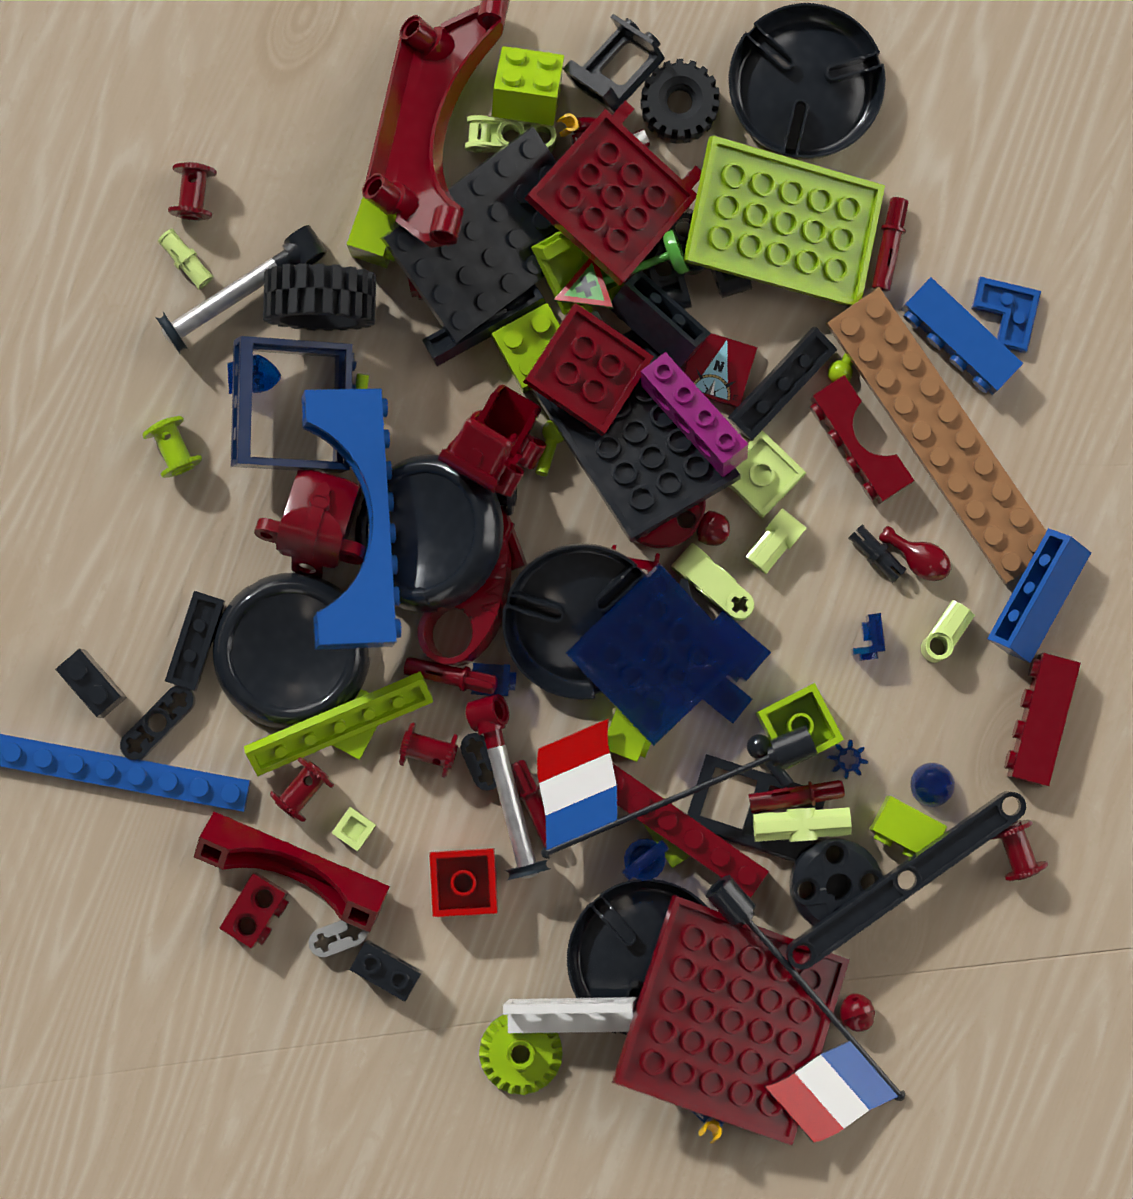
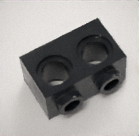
(386, 970)

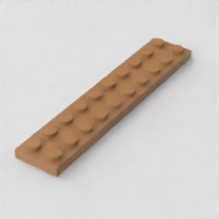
(939, 433)

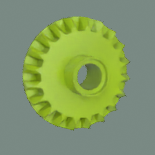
(513, 1075)

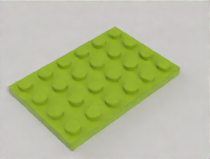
(783, 222)

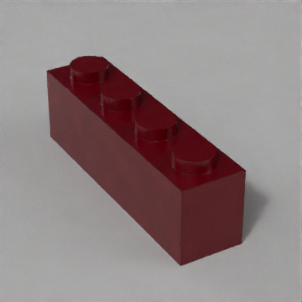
(1043, 719)

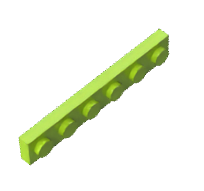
(338, 724)

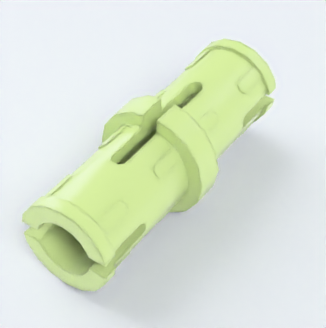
(185, 258)

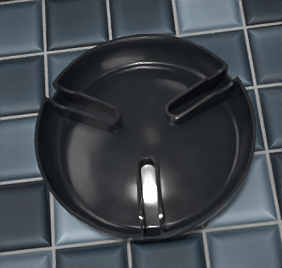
(806, 81)
(444, 534)
(556, 604)
(269, 653)
(618, 938)

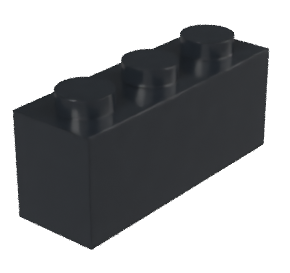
(658, 319)

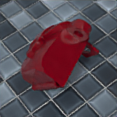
(316, 523)

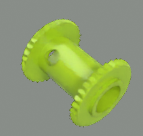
(174, 449)

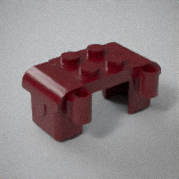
(496, 442)

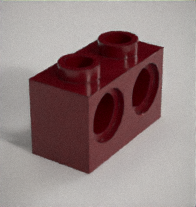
(248, 906)

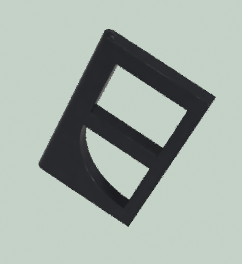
(745, 836)

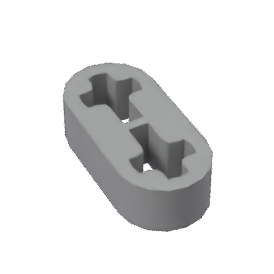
(336, 946)

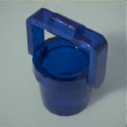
(644, 859)

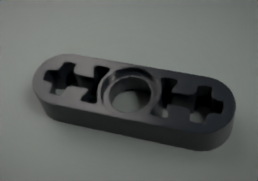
(146, 744)

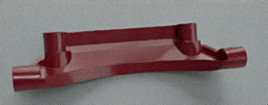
(420, 97)

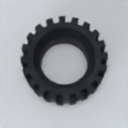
(319, 297)

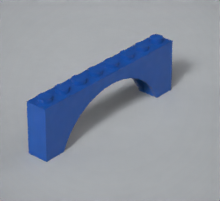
(355, 428)

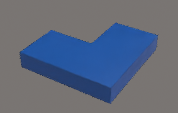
(1014, 304)

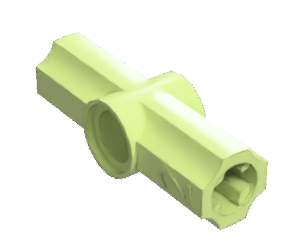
(802, 824)

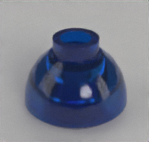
(932, 784)

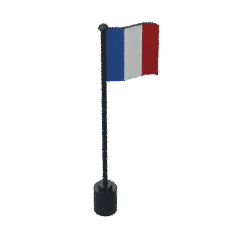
(582, 787)
(833, 1085)

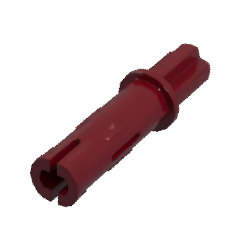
(890, 243)
(450, 675)
(530, 796)
(796, 796)

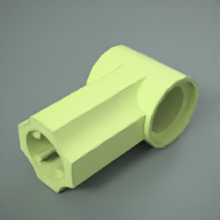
(779, 535)
(947, 630)

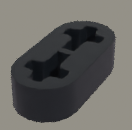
(473, 764)

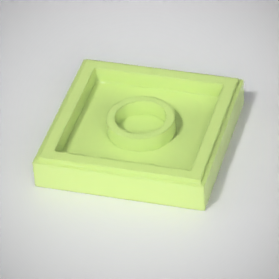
(766, 475)

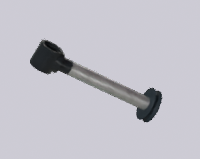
(298, 247)

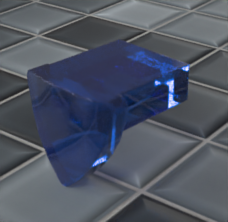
(264, 374)

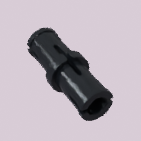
(877, 553)

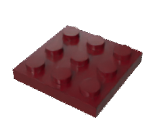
(588, 369)

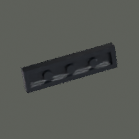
(443, 348)
(782, 383)

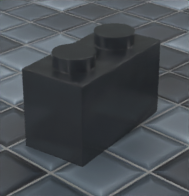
(91, 683)

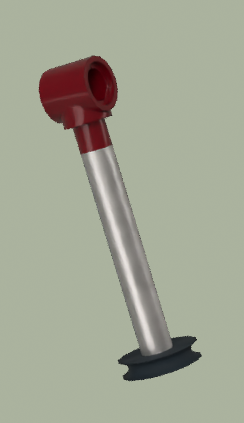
(488, 718)

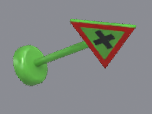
(589, 285)

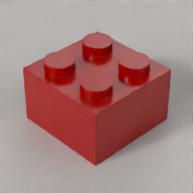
(463, 882)

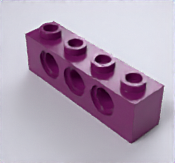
(694, 414)

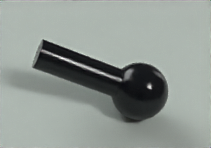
(757, 748)

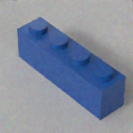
(961, 336)
(1039, 595)

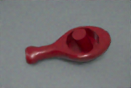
(923, 558)

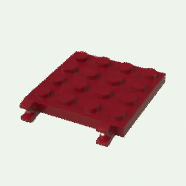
(613, 195)

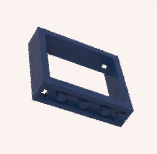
(242, 398)

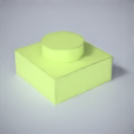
(354, 829)

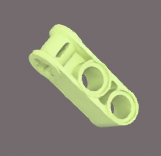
(493, 130)
(712, 582)

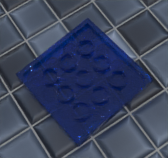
(655, 654)

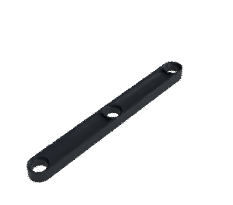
(887, 893)

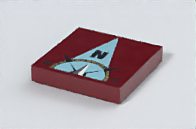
(721, 369)

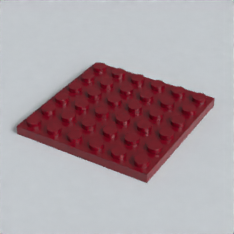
(725, 1020)

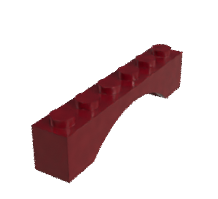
(688, 834)
(235, 845)

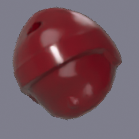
(713, 529)
(857, 1012)

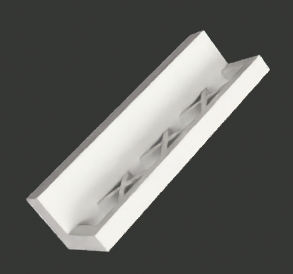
(570, 1014)

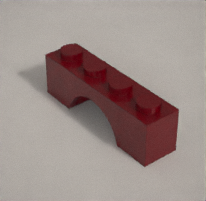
(882, 474)

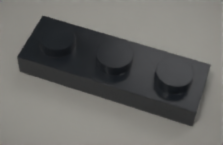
(195, 641)

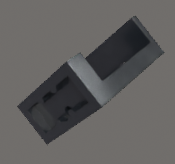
(599, 87)

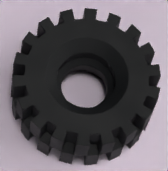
(684, 78)

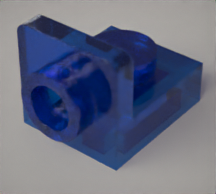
(873, 632)
(505, 678)

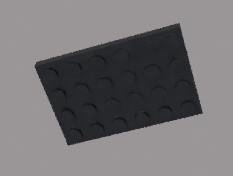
(494, 244)
(641, 462)

